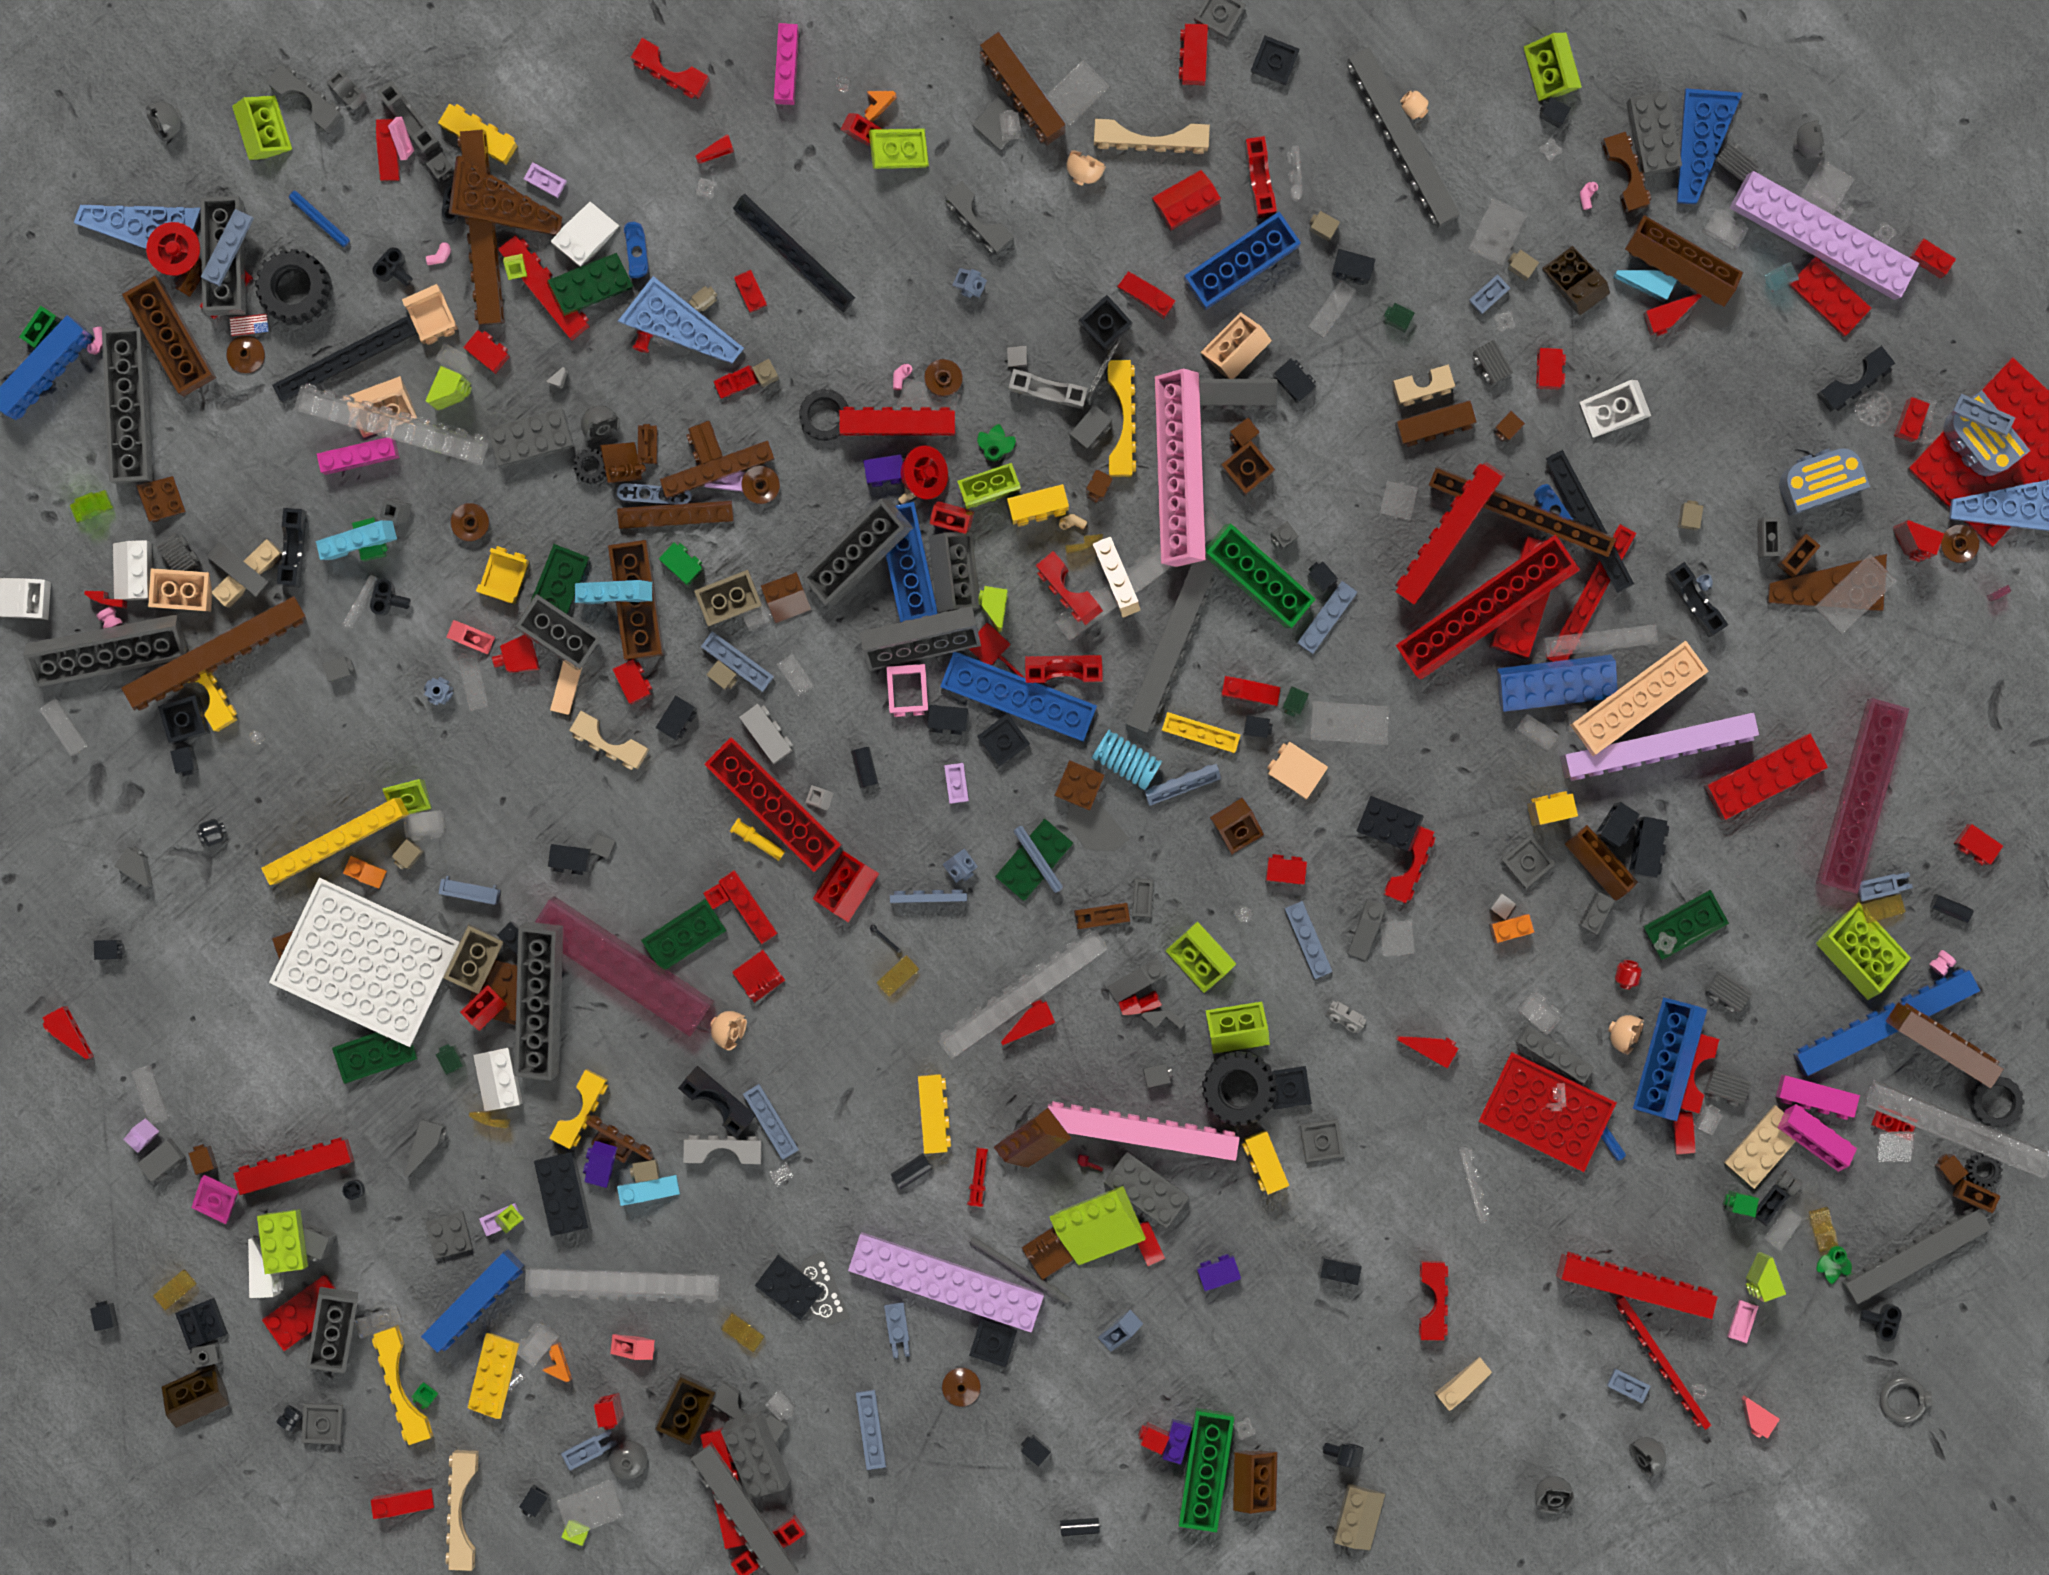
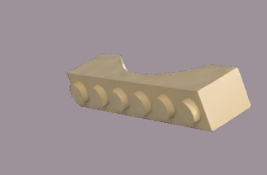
(1191, 138)
(461, 1550)

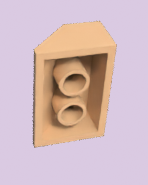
(1236, 346)
(387, 394)
(180, 590)

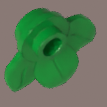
(996, 440)
(1834, 1266)

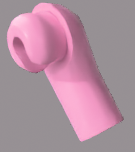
(1586, 193)
(441, 255)
(96, 346)
(900, 374)

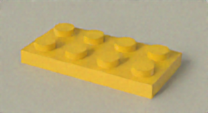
(493, 1375)

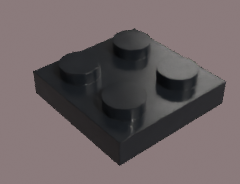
(1275, 60)
(1003, 740)
(1292, 1088)
(993, 1342)

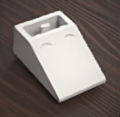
(24, 598)

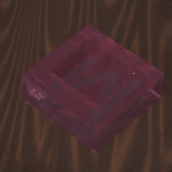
(1999, 593)

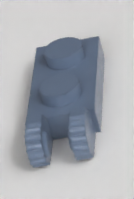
(1882, 886)
(897, 1327)
(587, 1450)

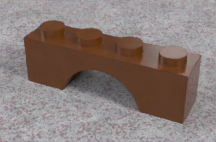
(1618, 149)

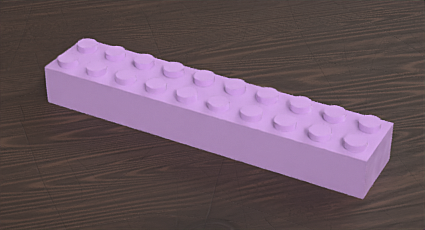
(1824, 235)
(1660, 745)
(946, 1282)

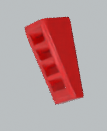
(718, 149)

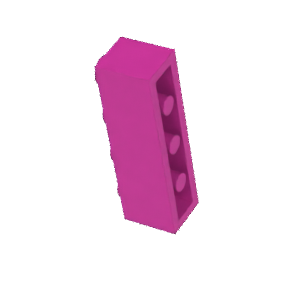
(786, 64)
(357, 455)
(1817, 1096)
(1817, 1137)

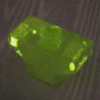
(91, 505)

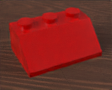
(1186, 200)
(1918, 540)
(845, 886)

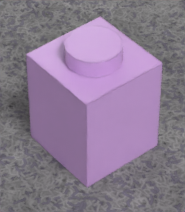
(141, 1135)

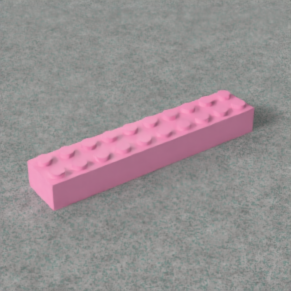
(1180, 468)
(1146, 1132)

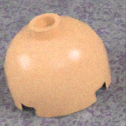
(1084, 168)
(727, 1028)
(1625, 1032)

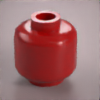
(1628, 974)

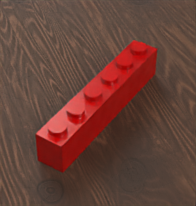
(536, 280)
(896, 422)
(294, 1166)
(729, 1534)

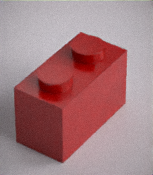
(1932, 258)
(486, 351)
(1549, 368)
(1911, 419)
(951, 517)
(632, 682)
(1978, 844)
(1286, 870)
(483, 1008)
(1153, 1437)

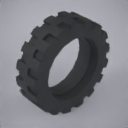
(815, 396)
(2013, 1114)

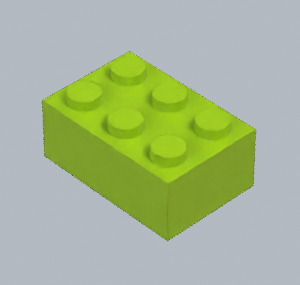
(282, 1241)

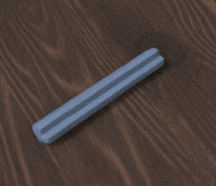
(1038, 859)

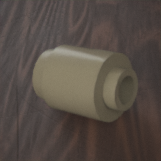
(703, 299)

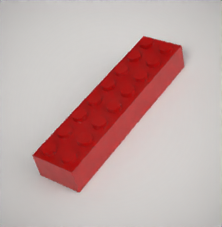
(1452, 529)
(773, 804)
(1637, 1286)

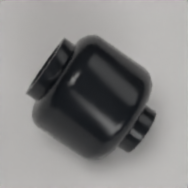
(211, 832)

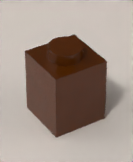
(1508, 427)
(1243, 433)
(202, 1159)
(1950, 1168)

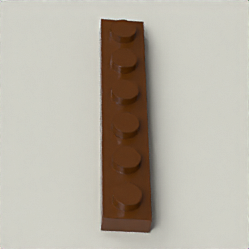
(717, 469)
(675, 514)

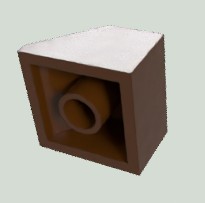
(786, 597)
(1237, 825)

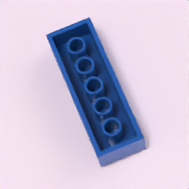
(1242, 261)
(43, 367)
(910, 572)
(1557, 682)
(1670, 1059)
(473, 1300)

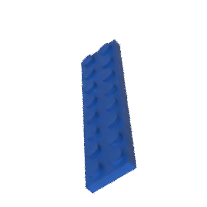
(1015, 696)

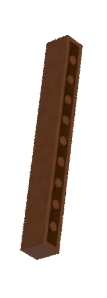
(482, 240)
(1530, 514)
(214, 653)

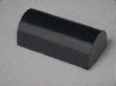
(864, 767)
(1951, 908)
(911, 1171)
(1771, 1205)
(1079, 1526)

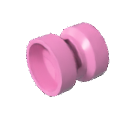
(109, 618)
(1942, 963)

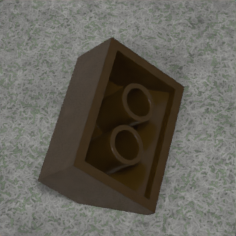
(194, 1395)
(684, 1409)

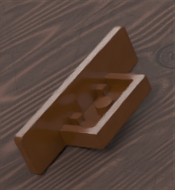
(611, 1136)

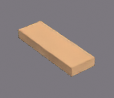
(565, 689)

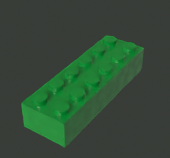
(1258, 576)
(1206, 1470)

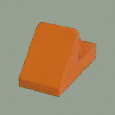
(882, 101)
(364, 872)
(560, 1369)

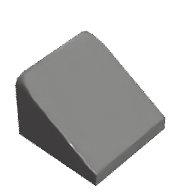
(1017, 356)
(558, 378)
(819, 797)
(1502, 906)

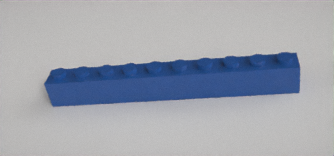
(1874, 1028)

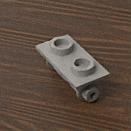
(1352, 1022)

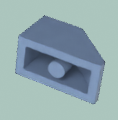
(1120, 1330)

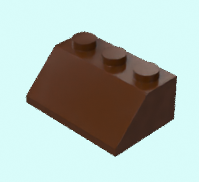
(1255, 1481)

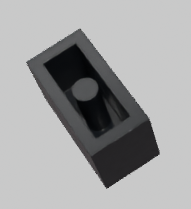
(1353, 267)
(1294, 380)
(676, 718)
(947, 718)
(569, 858)
(1340, 1270)

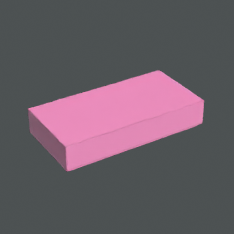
(401, 138)
(1742, 1321)

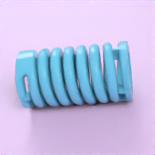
(1126, 759)

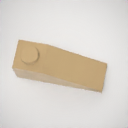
(1463, 1384)

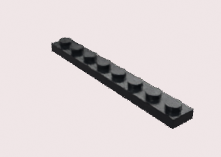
(794, 253)
(346, 358)
(1587, 515)

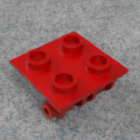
(758, 976)

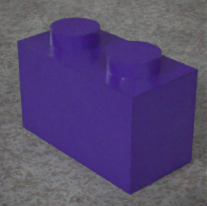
(883, 470)
(600, 1164)
(1218, 1272)
(1176, 1445)

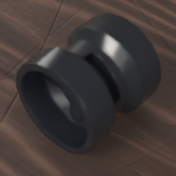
(351, 1192)
(289, 1418)

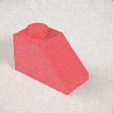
(470, 637)
(632, 1347)
(1758, 1418)

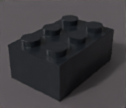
(1648, 847)

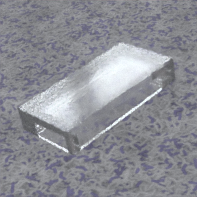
(456, 360)
(1783, 1228)

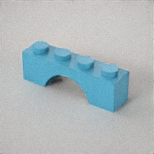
(365, 536)
(613, 591)

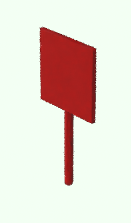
(992, 647)

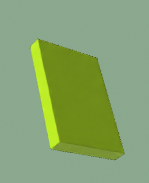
(898, 148)

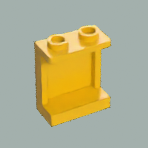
(503, 575)

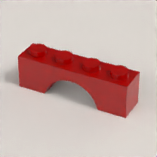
(690, 81)
(1259, 176)
(1082, 604)
(1084, 667)
(1401, 886)
(1705, 1049)
(1432, 1325)
(786, 1534)

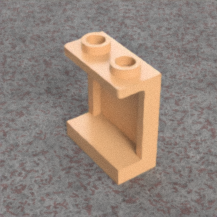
(430, 314)
(1296, 769)

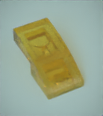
(1089, 540)
(1883, 908)
(897, 976)
(485, 1118)
(1823, 1228)
(174, 1289)
(742, 1332)

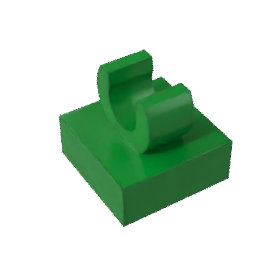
(424, 1395)

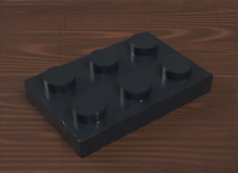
(1390, 823)
(789, 1287)

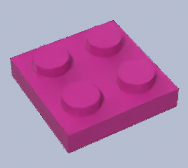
(215, 1199)

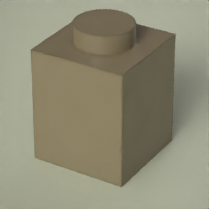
(1323, 225)
(1522, 264)
(765, 373)
(1690, 515)
(722, 675)
(407, 854)
(645, 1171)

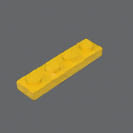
(1200, 732)

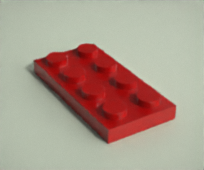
(1830, 296)
(296, 1316)

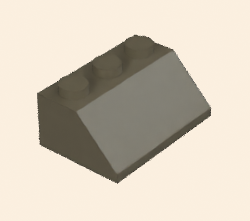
(728, 598)
(473, 959)
(1358, 1517)

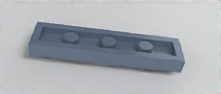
(227, 247)
(1327, 617)
(737, 661)
(1183, 784)
(920, 896)
(1308, 940)
(771, 1121)
(870, 1429)

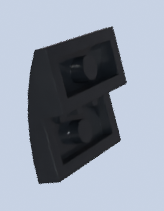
(201, 1323)

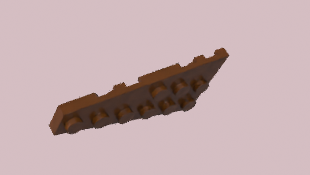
(494, 201)
(1814, 586)

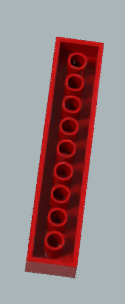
(1487, 607)

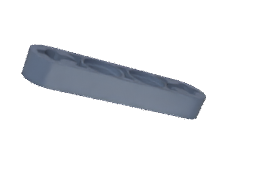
(654, 495)

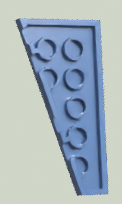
(133, 223)
(669, 317)
(2015, 507)

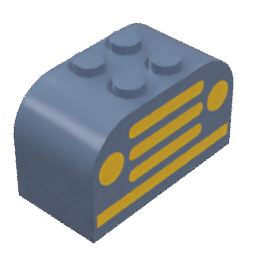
(1981, 447)
(1822, 479)

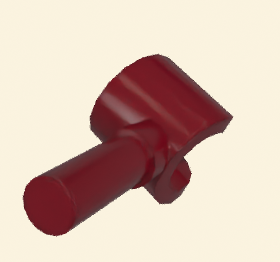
(1083, 1161)

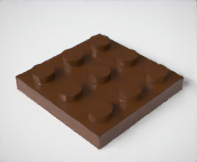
(503, 980)

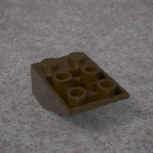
(1577, 280)

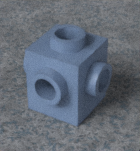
(969, 283)
(445, 691)
(960, 866)

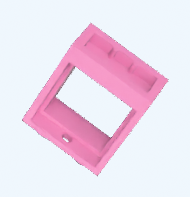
(903, 670)

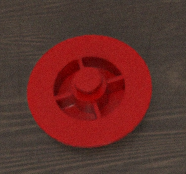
(173, 248)
(924, 472)

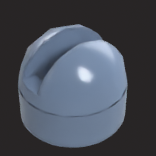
(1704, 582)

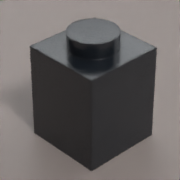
(1554, 112)
(1321, 576)
(1257, 727)
(184, 761)
(108, 949)
(103, 1316)
(1035, 1449)
(533, 1501)

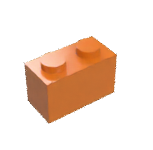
(1511, 928)

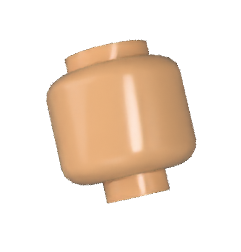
(1414, 104)

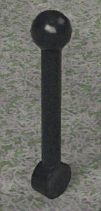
(873, 928)

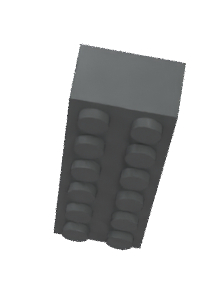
(231, 295)
(857, 552)
(920, 638)

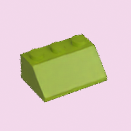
(1552, 66)
(261, 127)
(448, 389)
(989, 486)
(994, 605)
(1200, 957)
(1237, 1027)
(1764, 1279)

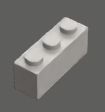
(766, 733)

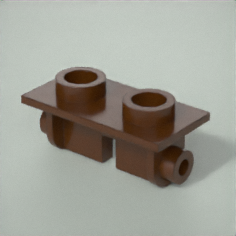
(189, 282)
(647, 444)

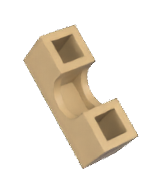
(1440, 382)

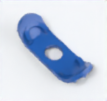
(635, 237)
(1547, 497)

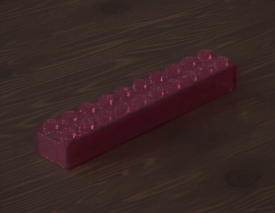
(1862, 796)
(627, 968)

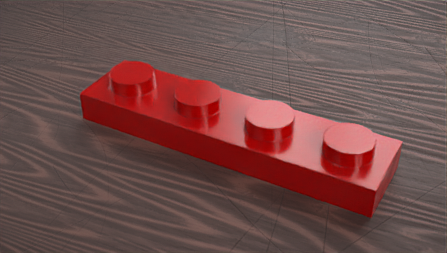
(748, 906)

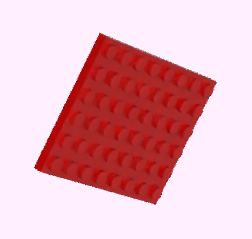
(1945, 474)

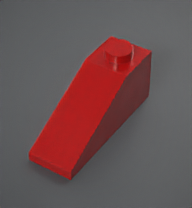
(858, 128)
(387, 153)
(1147, 295)
(1665, 316)
(1250, 691)
(1034, 1019)
(64, 1028)
(1436, 1049)
(401, 1503)

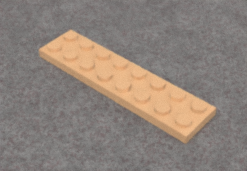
(1639, 698)

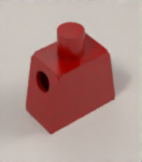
(517, 656)

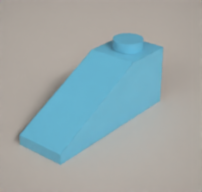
(1648, 281)
(648, 1190)

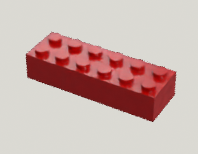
(1519, 632)
(1765, 776)

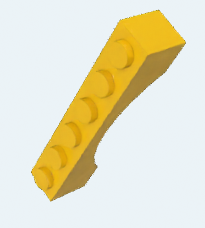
(1119, 378)
(414, 1423)

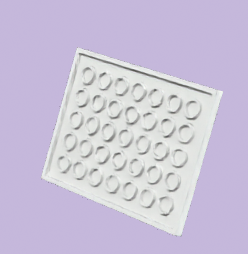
(364, 962)

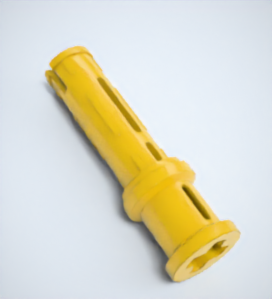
(749, 834)

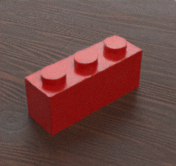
(1193, 54)
(608, 1411)

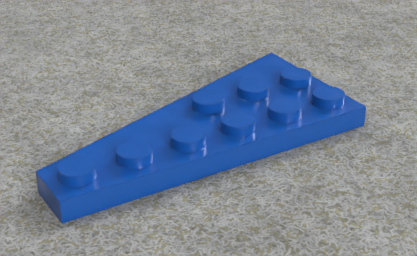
(1703, 130)

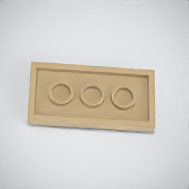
(1760, 1149)

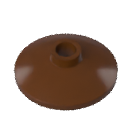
(253, 359)
(946, 369)
(767, 478)
(460, 520)
(1969, 543)
(958, 1377)

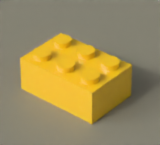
(1038, 505)
(1547, 810)
(1265, 1162)

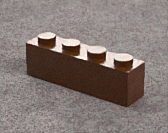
(1435, 423)
(1601, 863)

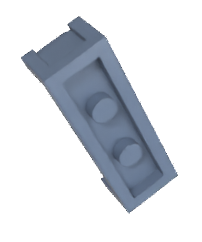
(1983, 415)
(469, 891)

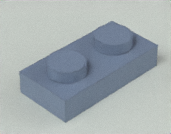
(1489, 294)
(1628, 1385)

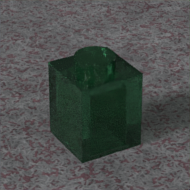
(1398, 317)
(1294, 701)
(450, 1058)

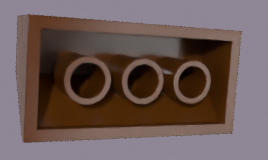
(1033, 1140)

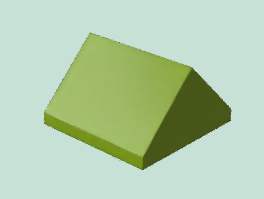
(412, 793)

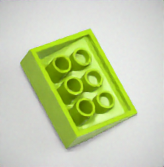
(1863, 952)
(1098, 1226)

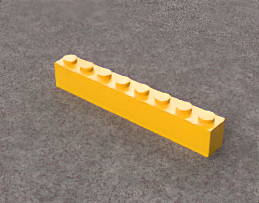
(335, 841)

